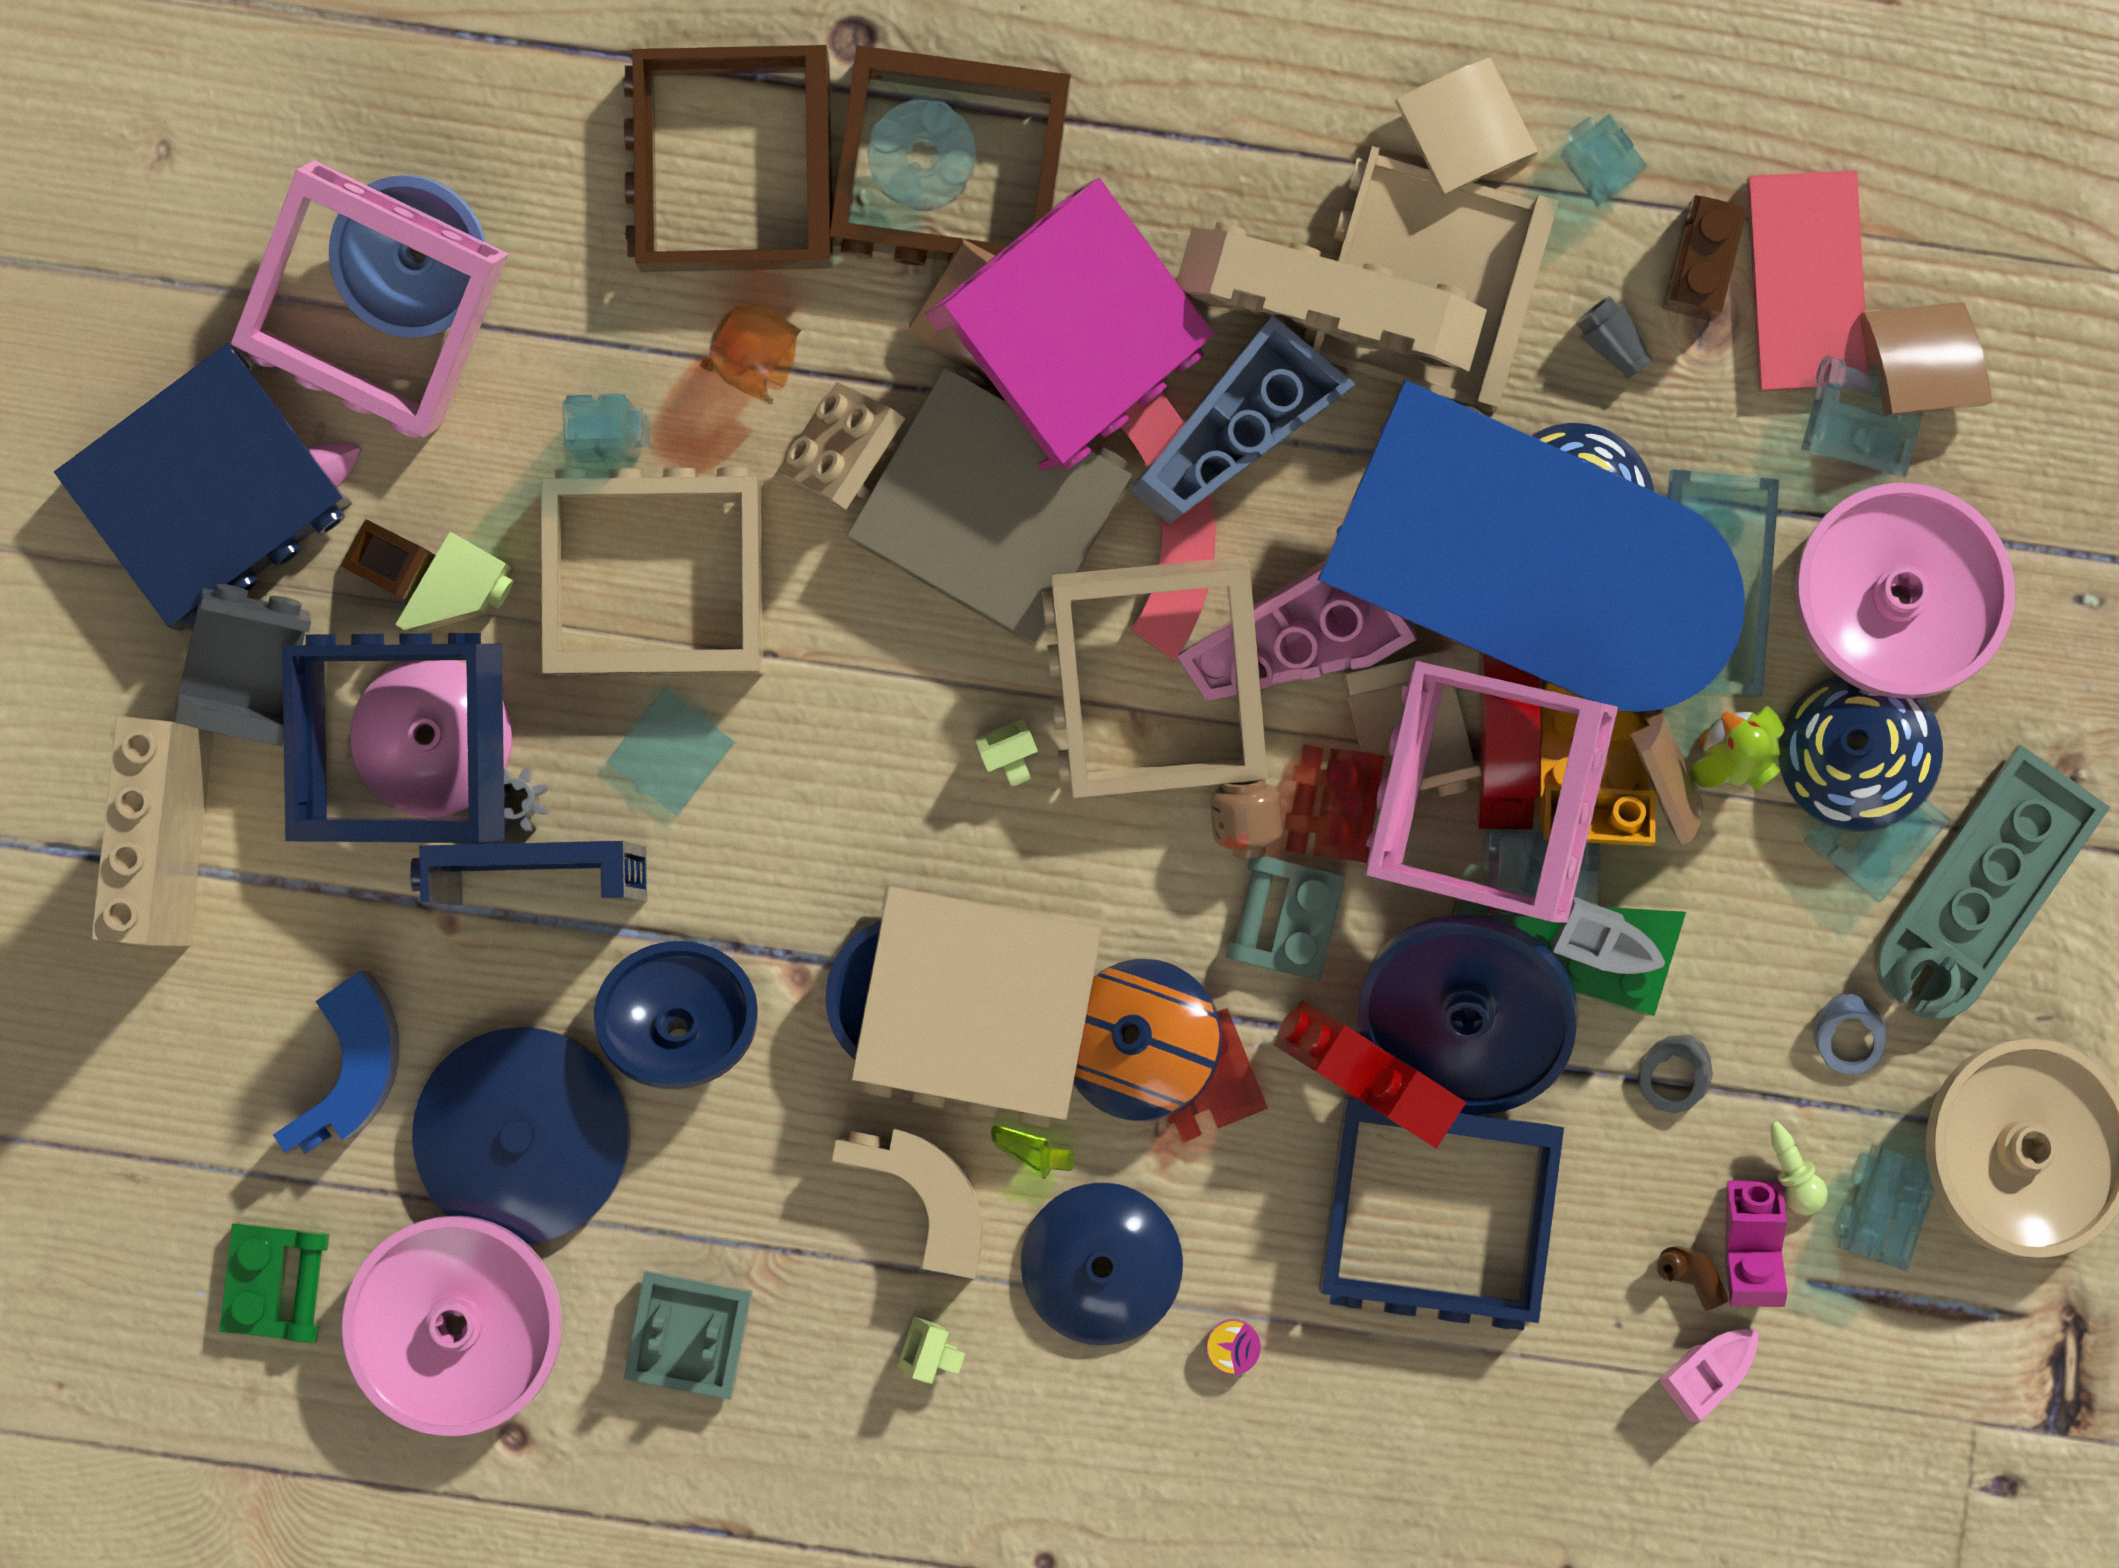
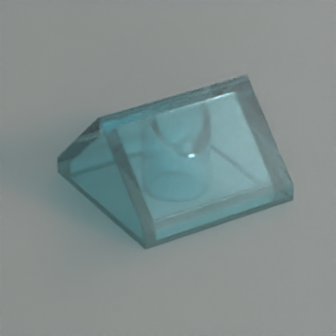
(1516, 860)

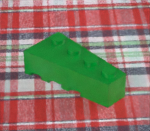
(1629, 991)

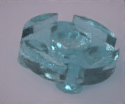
(935, 126)

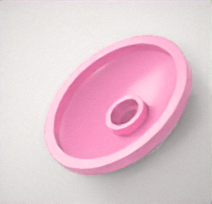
(385, 746)

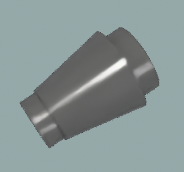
(1614, 336)

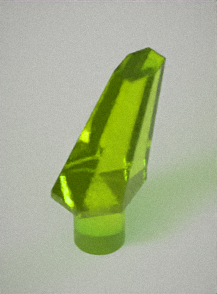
(1032, 1151)

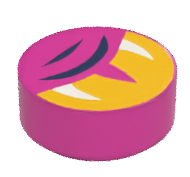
(1233, 1346)

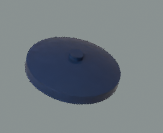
(1472, 1009)
(522, 1132)

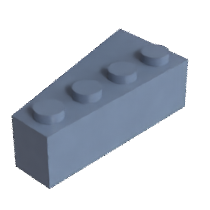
(1248, 410)

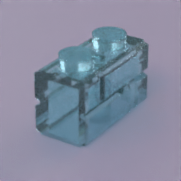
(604, 428)
(1886, 1207)

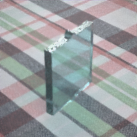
(671, 751)

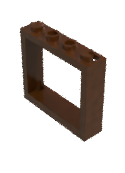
(945, 74)
(640, 138)

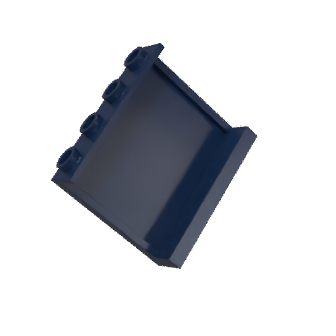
(203, 487)
(440, 867)

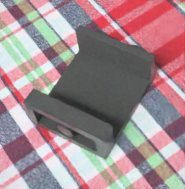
(236, 664)

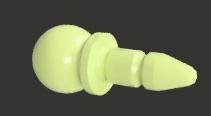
(1803, 1189)

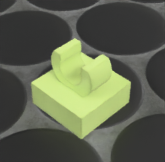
(1007, 748)
(927, 1350)

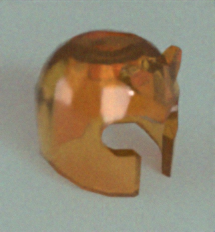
(752, 347)

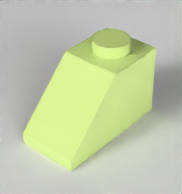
(456, 587)

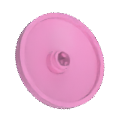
(1932, 552)
(402, 1338)

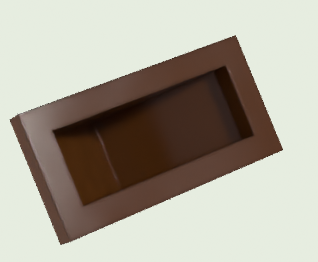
(387, 560)

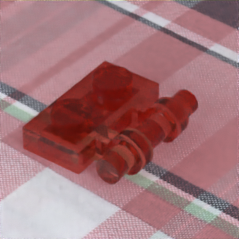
(1346, 803)
(1230, 1093)

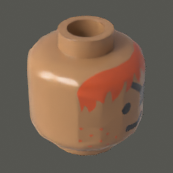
(1246, 817)

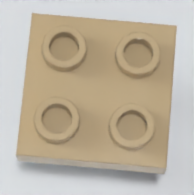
(842, 445)

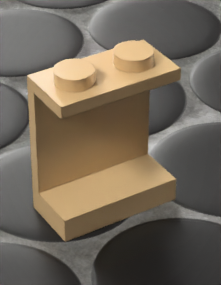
(1378, 708)

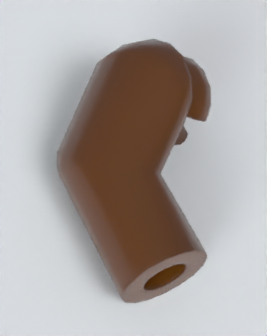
(1694, 1269)

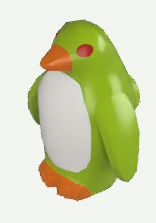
(1739, 750)

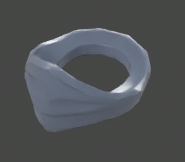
(1838, 1010)

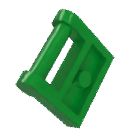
(257, 1279)

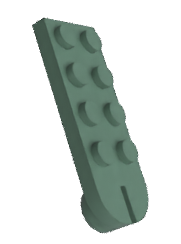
(1987, 886)

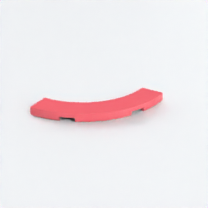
(1171, 615)

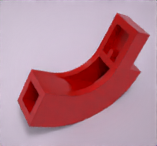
(1508, 752)

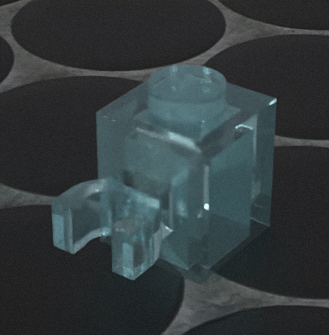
(1601, 158)

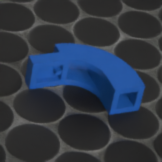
(369, 1065)

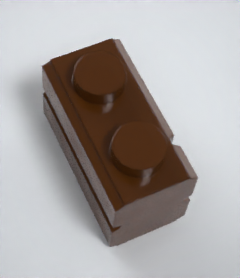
(1704, 258)

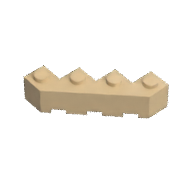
(1329, 296)

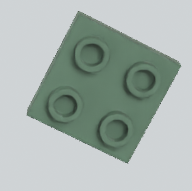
(688, 1334)

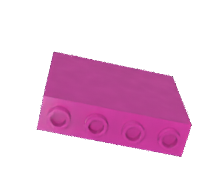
(1075, 323)

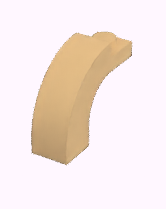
(949, 1198)

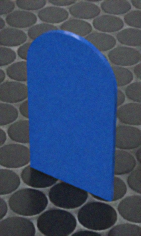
(1538, 558)

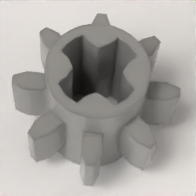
(530, 805)

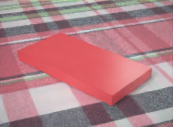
(1805, 275)

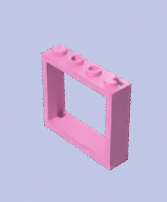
(406, 226)
(1573, 814)

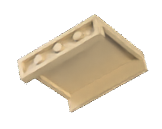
(1466, 240)
(152, 833)
(975, 1006)

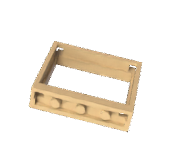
(629, 483)
(1152, 579)

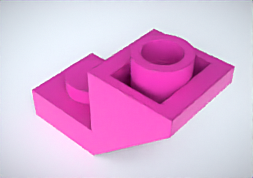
(1755, 1243)

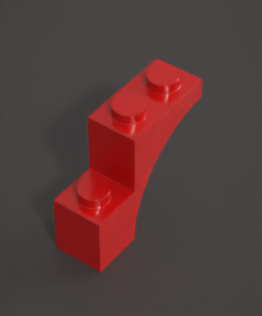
(1368, 1073)

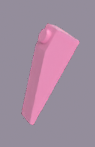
(1300, 635)

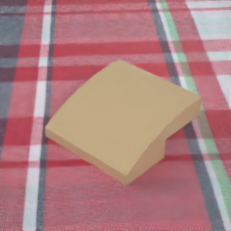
(1466, 126)

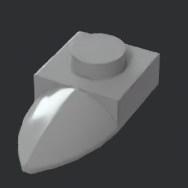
(1605, 941)

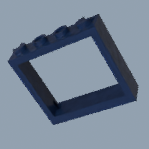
(306, 740)
(1450, 1305)

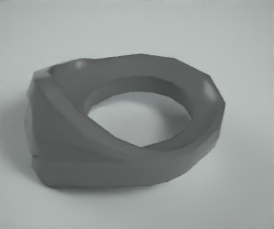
(1684, 1047)

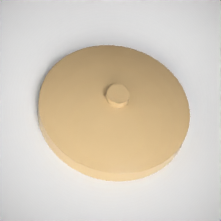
(2026, 1148)

